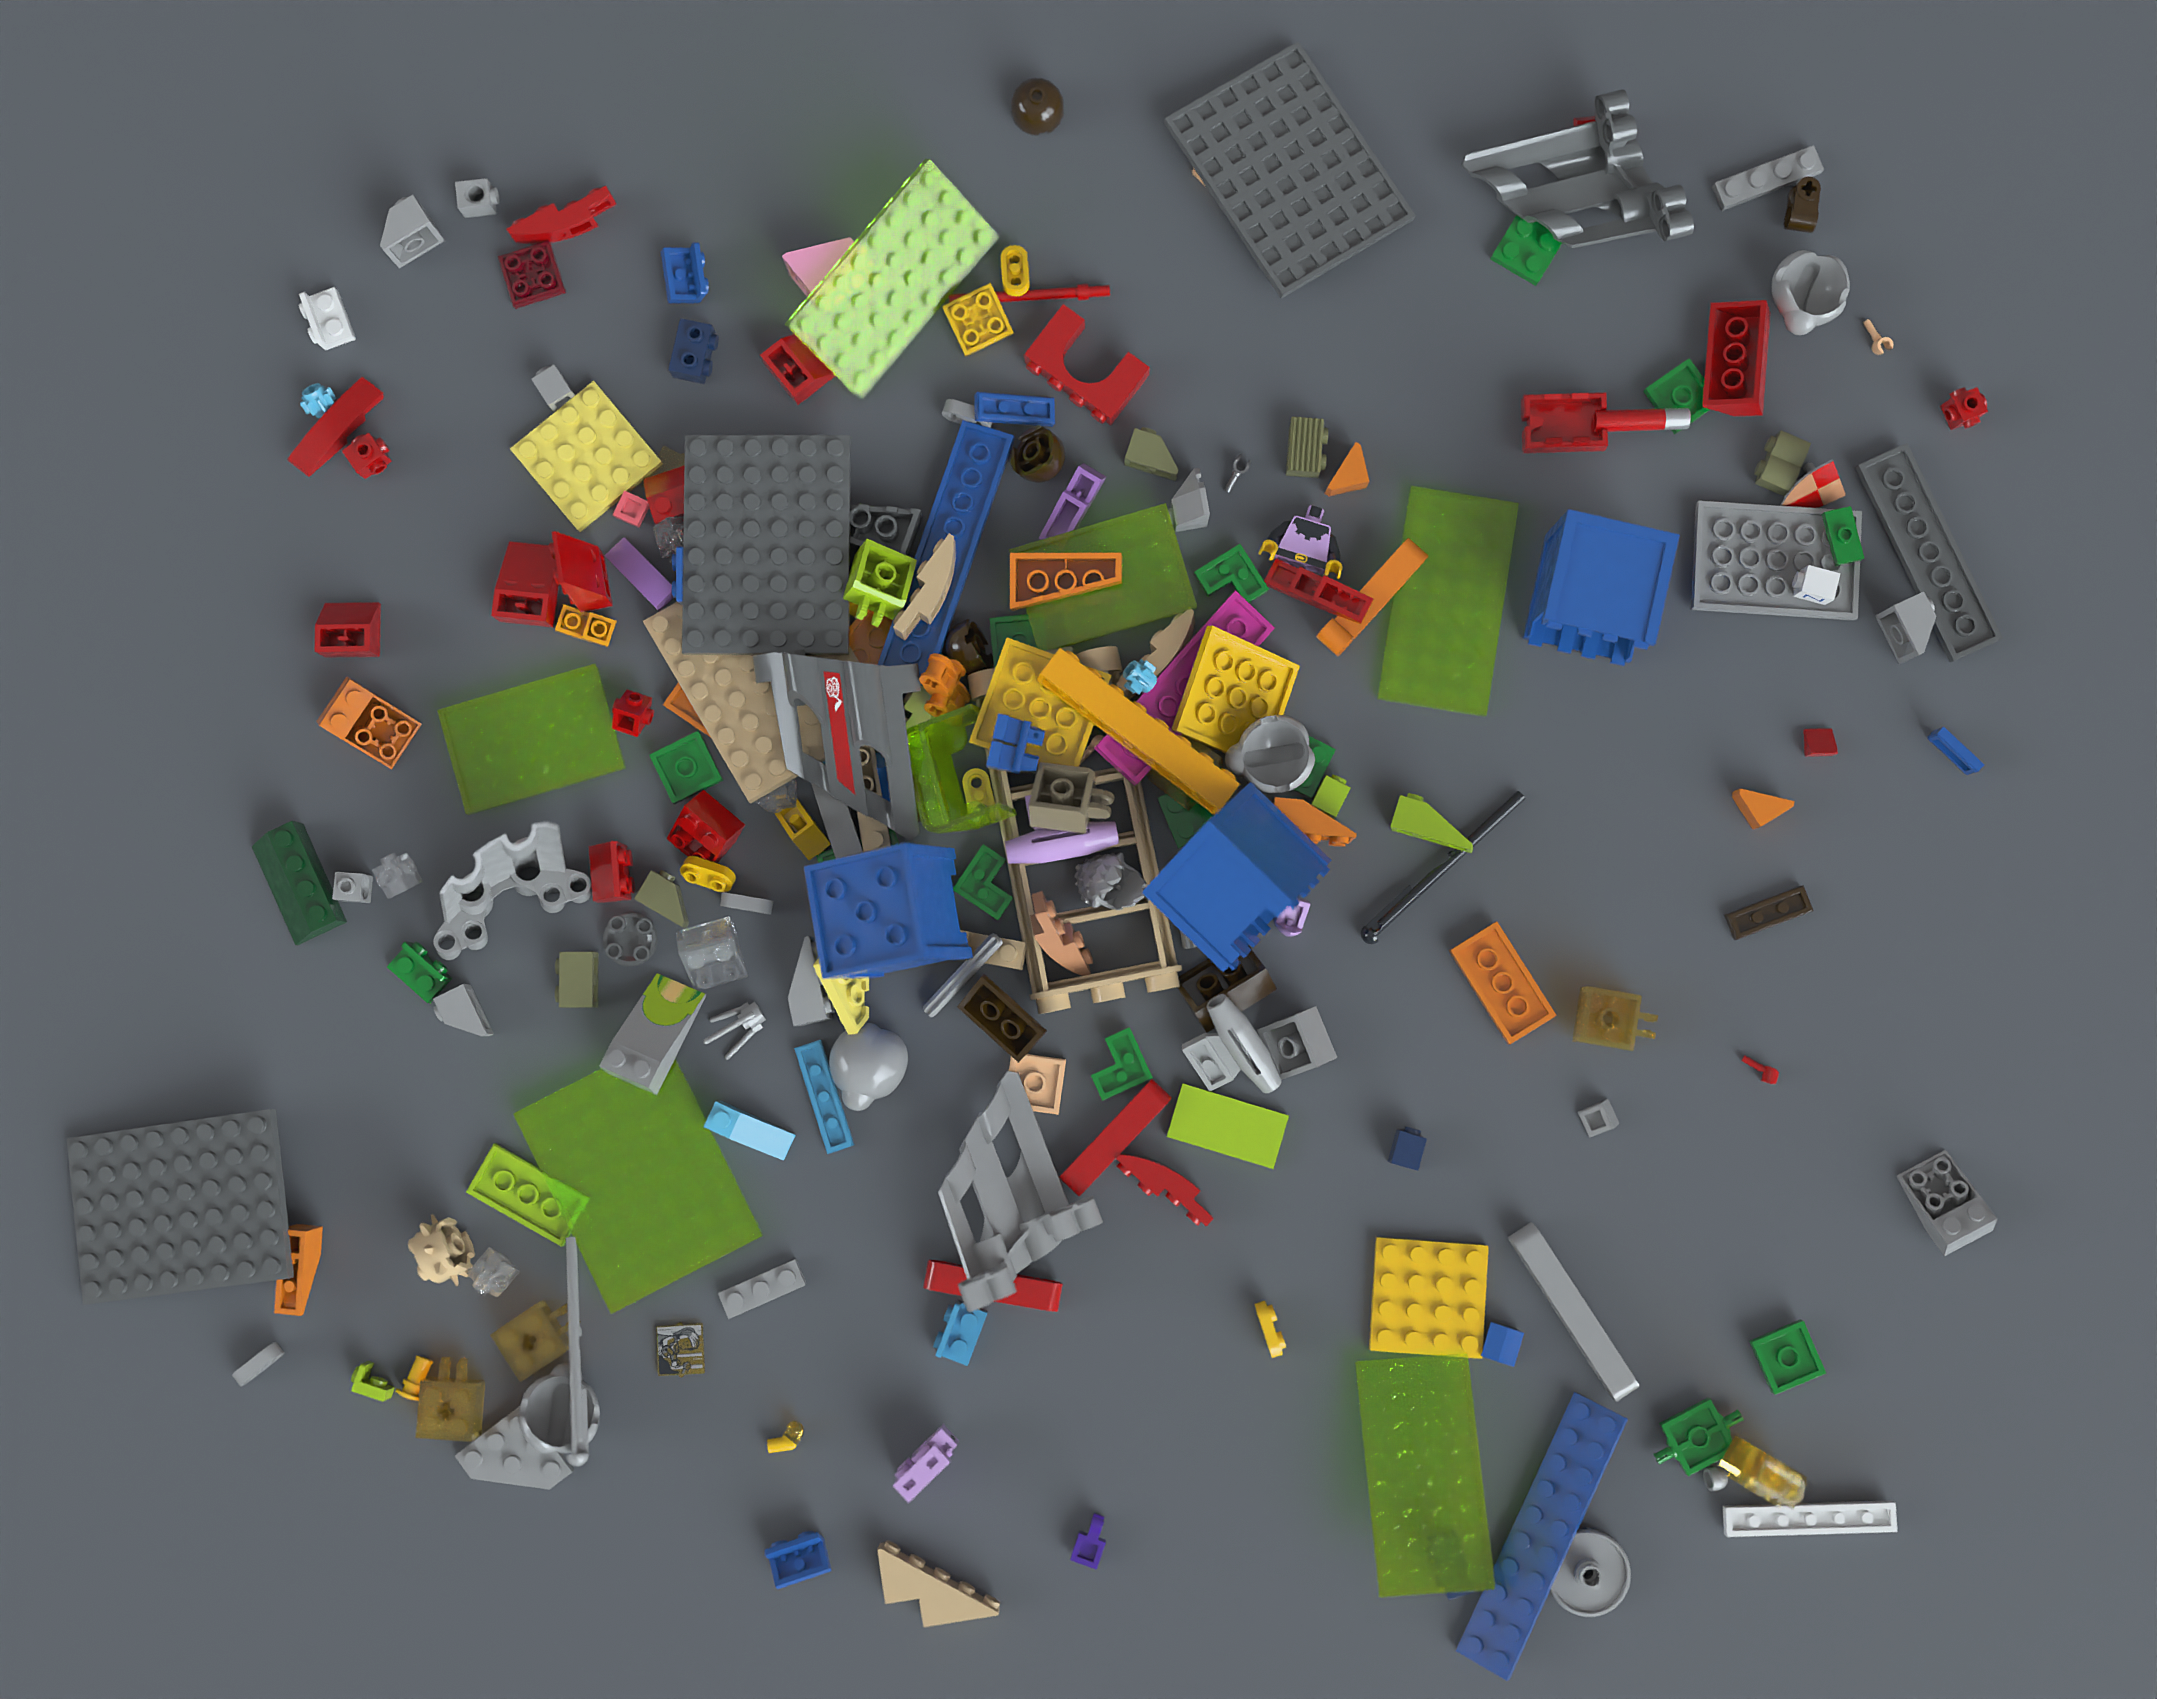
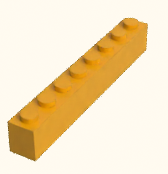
(1138, 731)

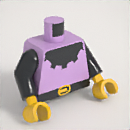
(1305, 544)

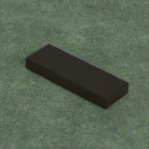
(1768, 912)

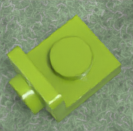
(374, 1387)

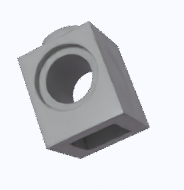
(468, 190)
(553, 387)
(352, 887)

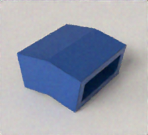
(1502, 1344)

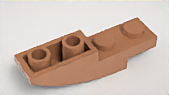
(1059, 939)

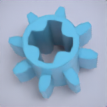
(317, 399)
(1140, 676)

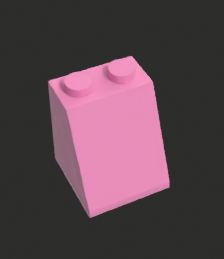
(813, 263)

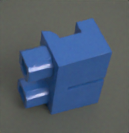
(1016, 733)

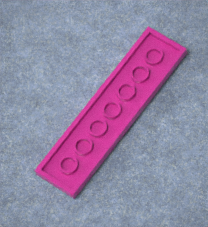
(1164, 699)

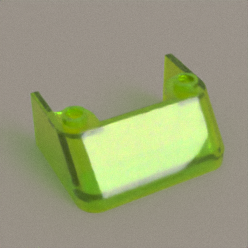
(935, 777)

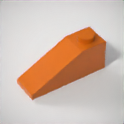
(305, 1253)

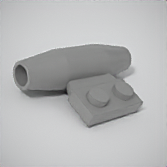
(1233, 1048)

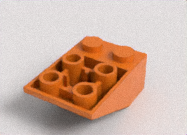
(368, 722)
(1314, 823)

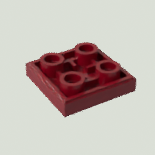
(532, 274)

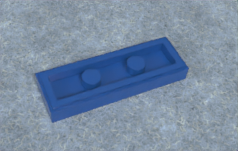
(1014, 409)

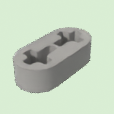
(958, 411)
(746, 903)
(258, 1364)

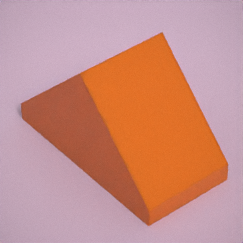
(1351, 474)
(1759, 807)

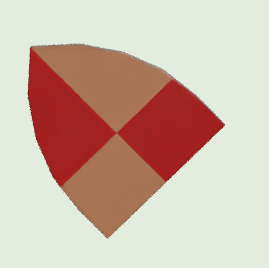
(1816, 488)

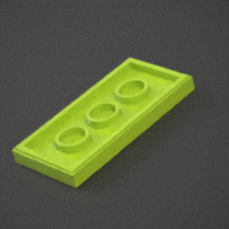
(1227, 1126)
(520, 1193)

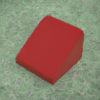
(1819, 742)

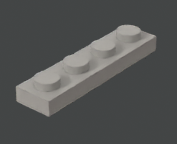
(1767, 178)

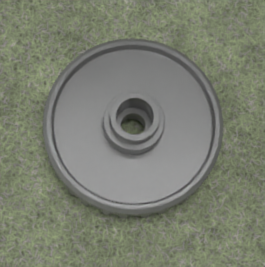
(1608, 1578)

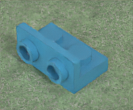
(960, 1333)

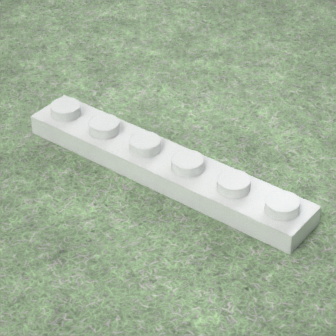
(1810, 1518)

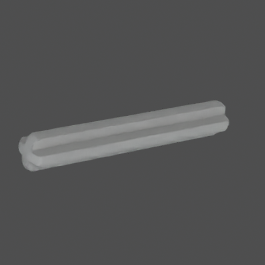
(962, 975)

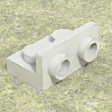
(327, 318)

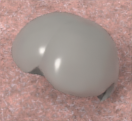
(1809, 290)
(1272, 754)
(867, 1065)
(547, 1415)

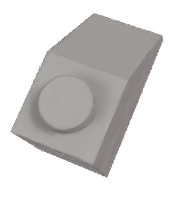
(462, 1010)

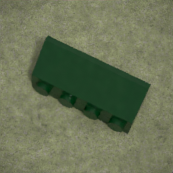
(298, 882)

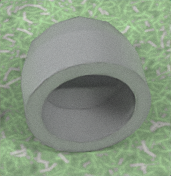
(1715, 1478)

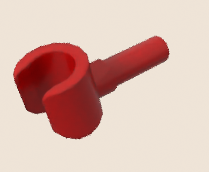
(1769, 1074)

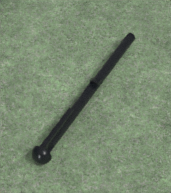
(1409, 895)

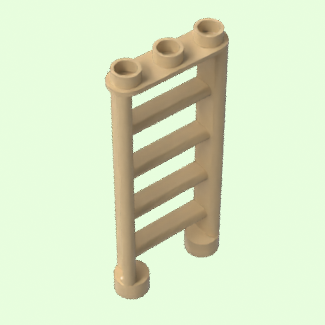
(1107, 984)

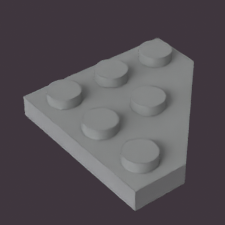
(508, 1458)

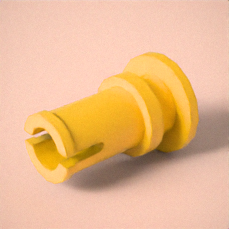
(412, 1383)

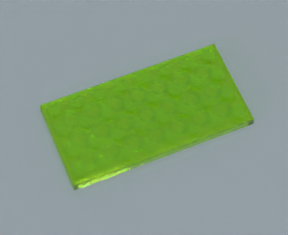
(892, 279)
(1452, 606)
(1424, 1475)

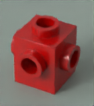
(1964, 408)
(367, 455)
(632, 713)

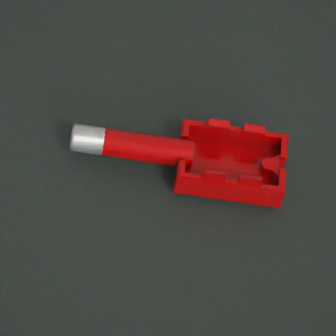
(1582, 423)

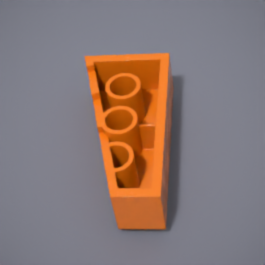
(1054, 576)

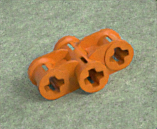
(943, 685)

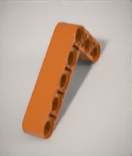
(1381, 587)

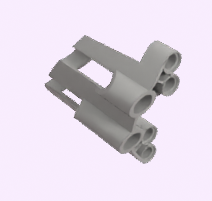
(498, 870)
(1022, 1213)

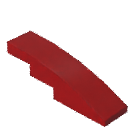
(335, 426)
(1318, 591)

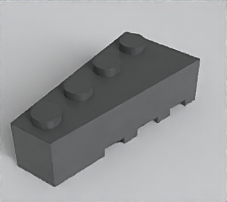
(884, 525)

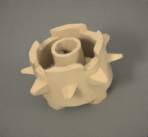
(442, 1251)

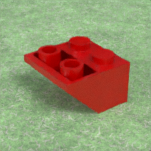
(796, 367)
(348, 630)
(705, 829)
(611, 872)

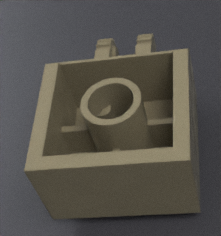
(1067, 798)

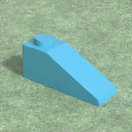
(749, 1130)

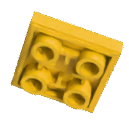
(978, 319)

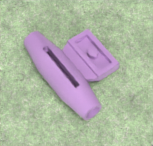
(1053, 845)

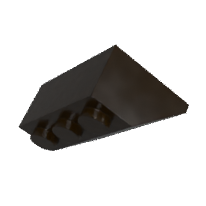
(1243, 986)
(1001, 1018)

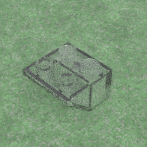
(711, 954)

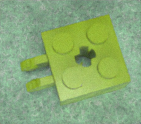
(879, 581)

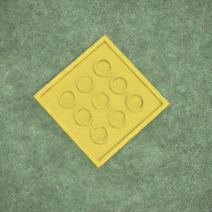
(586, 456)

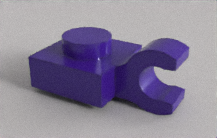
(1089, 1545)

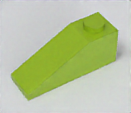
(1421, 821)

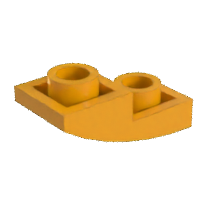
(585, 625)

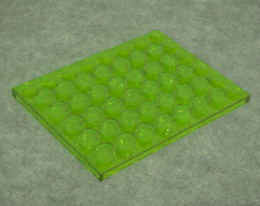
(637, 1181)

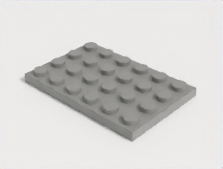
(1751, 554)

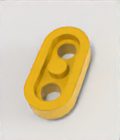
(1015, 272)
(983, 793)
(707, 874)
(1273, 1339)

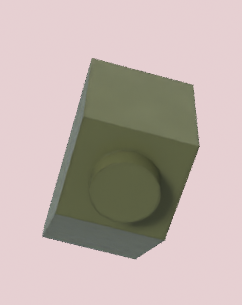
(1150, 454)
(663, 897)

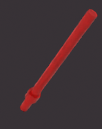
(1081, 292)

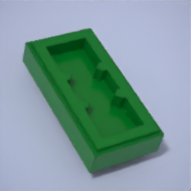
(1842, 536)

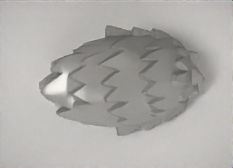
(1109, 882)

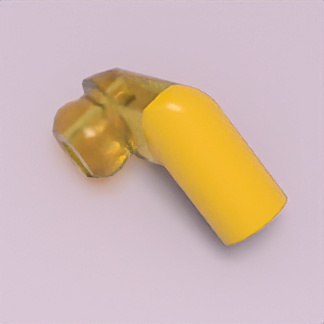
(789, 1439)

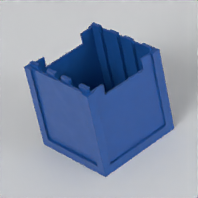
(1600, 587)
(1237, 877)
(885, 911)

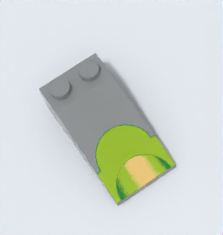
(653, 1034)

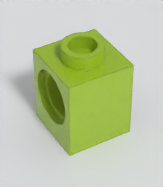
(1331, 795)

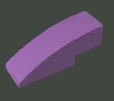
(1074, 501)
(641, 573)

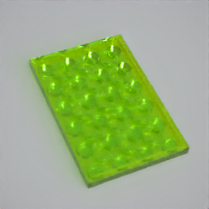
(1151, 585)
(531, 739)

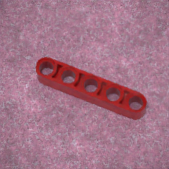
(1115, 1137)
(1030, 1292)

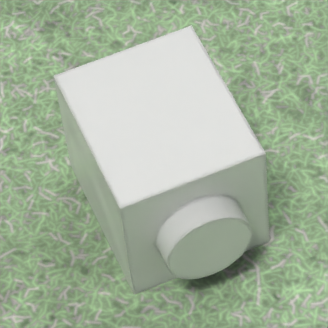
(1815, 584)

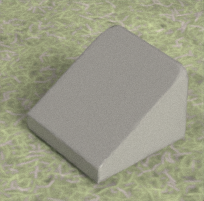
(1598, 1118)

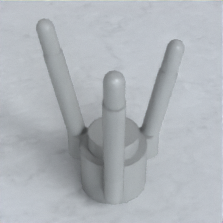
(749, 1016)

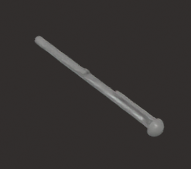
(578, 1396)

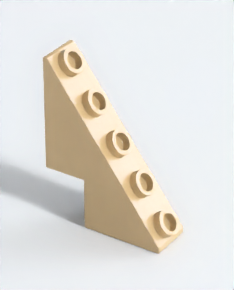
(939, 1596)

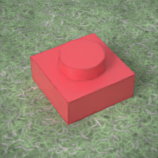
(631, 509)

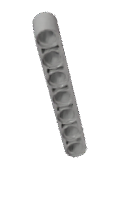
(1573, 1312)

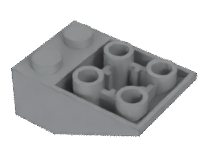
(807, 994)
(1946, 1203)

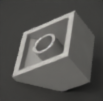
(409, 232)
(1908, 626)
(1298, 1043)

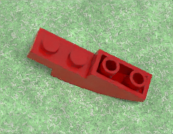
(557, 225)
(1157, 1177)

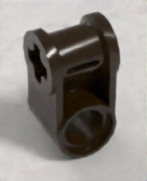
(1801, 209)

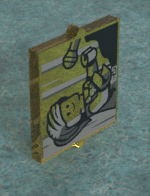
(680, 1349)

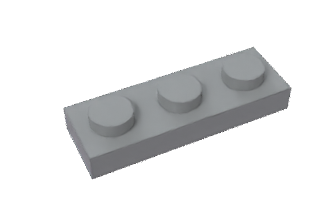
(762, 1288)

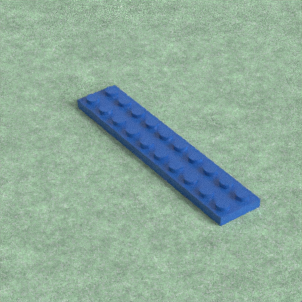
(962, 511)
(1542, 1535)

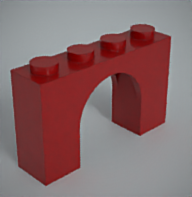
(1103, 398)

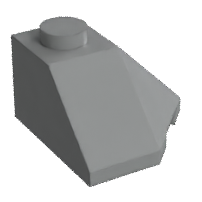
(1190, 504)

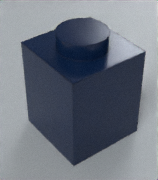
(1407, 1148)

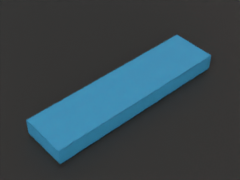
(824, 1096)

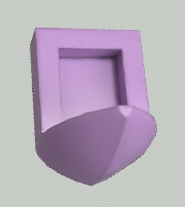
(1292, 921)

